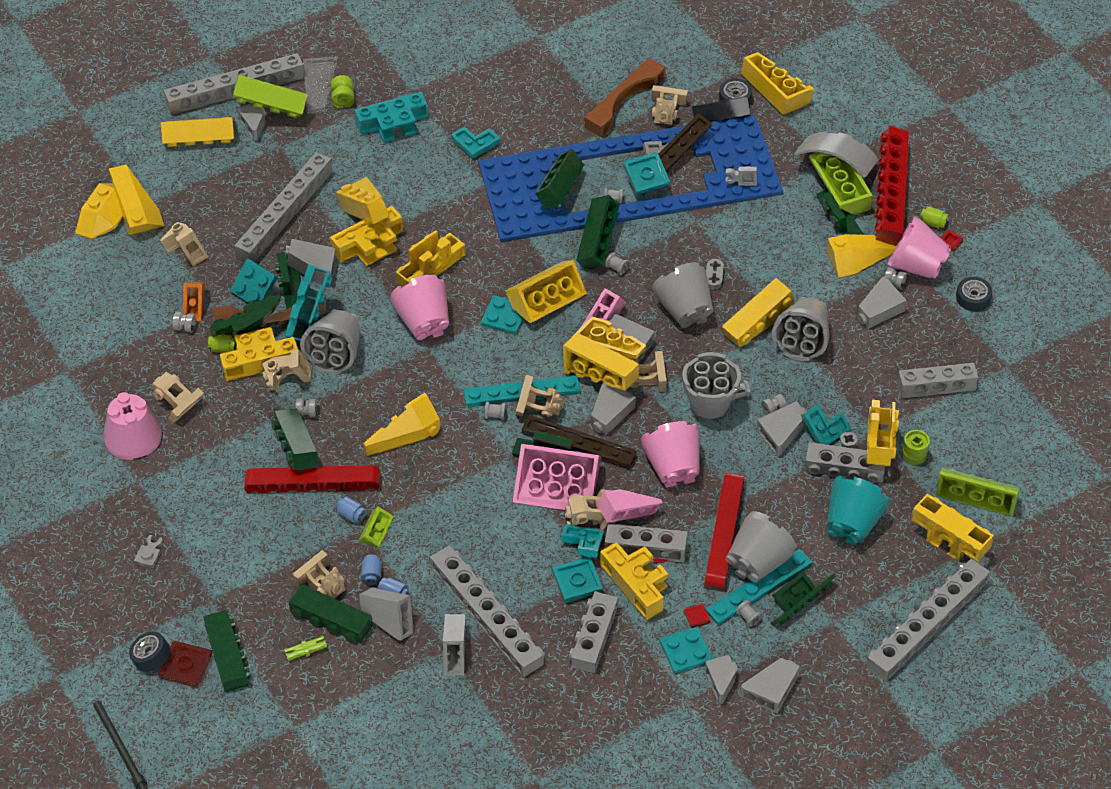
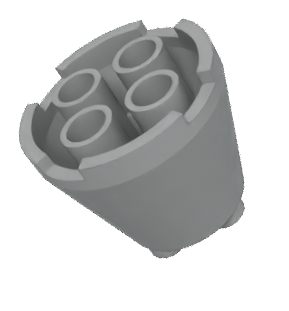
(685, 294)
(803, 329)
(334, 340)
(711, 384)
(759, 547)

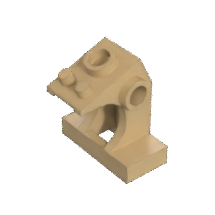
(665, 109)
(182, 236)
(288, 364)
(656, 373)
(527, 398)
(182, 402)
(579, 513)
(315, 571)

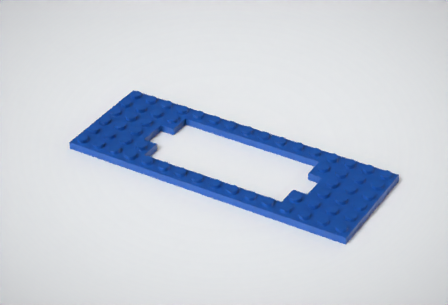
(729, 142)

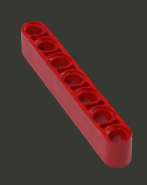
(319, 479)
(724, 530)

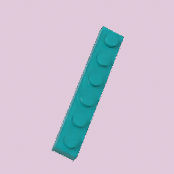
(512, 391)
(752, 591)

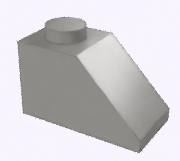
(252, 119)
(721, 675)

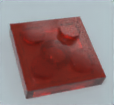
(185, 664)

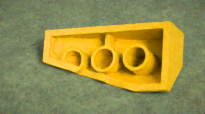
(135, 204)
(856, 252)
(612, 338)
(412, 425)

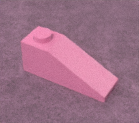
(606, 306)
(624, 505)

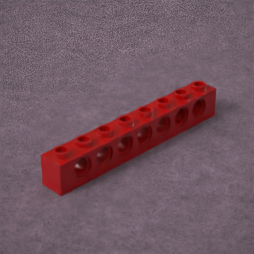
(891, 185)

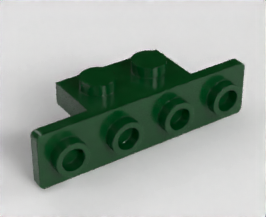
(839, 217)
(288, 280)
(544, 439)
(797, 592)

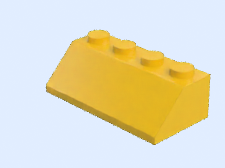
(198, 130)
(547, 291)

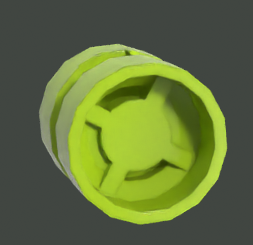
(342, 91)
(915, 447)

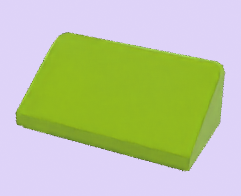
(376, 527)

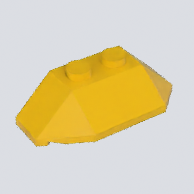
(100, 212)

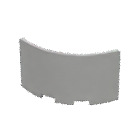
(841, 146)

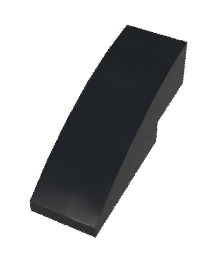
(723, 109)

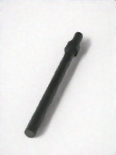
(138, 779)

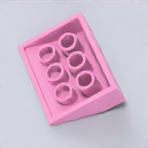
(553, 475)

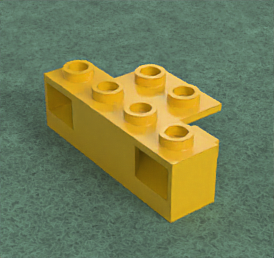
(368, 240)
(430, 257)
(252, 351)
(881, 442)
(949, 525)
(636, 577)

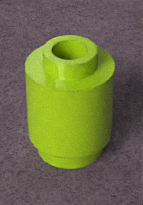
(934, 217)
(221, 343)

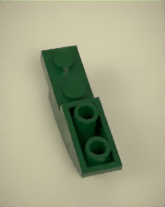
(253, 315)

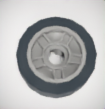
(735, 86)
(981, 293)
(149, 651)

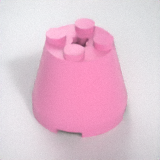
(919, 251)
(422, 306)
(131, 428)
(674, 452)

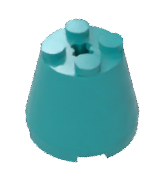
(854, 508)

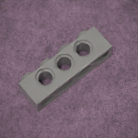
(937, 380)
(841, 462)
(659, 542)
(589, 659)

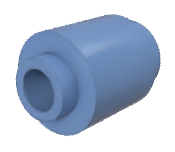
(351, 510)
(371, 570)
(393, 585)

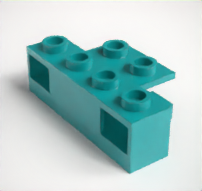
(390, 114)
(308, 301)

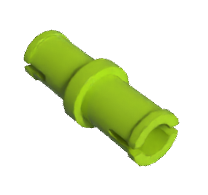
(305, 648)

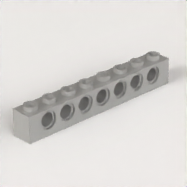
(221, 86)
(283, 208)
(975, 577)
(524, 662)

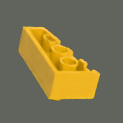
(775, 84)
(363, 201)
(758, 313)
(599, 363)

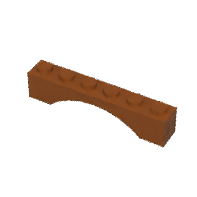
(644, 77)
(227, 311)

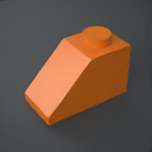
(194, 298)

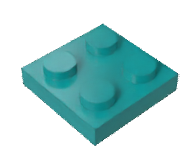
(646, 173)
(253, 282)
(501, 316)
(577, 580)
(685, 650)

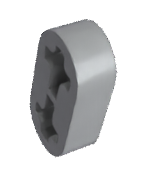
(718, 274)

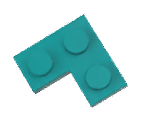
(475, 145)
(825, 430)
(587, 538)

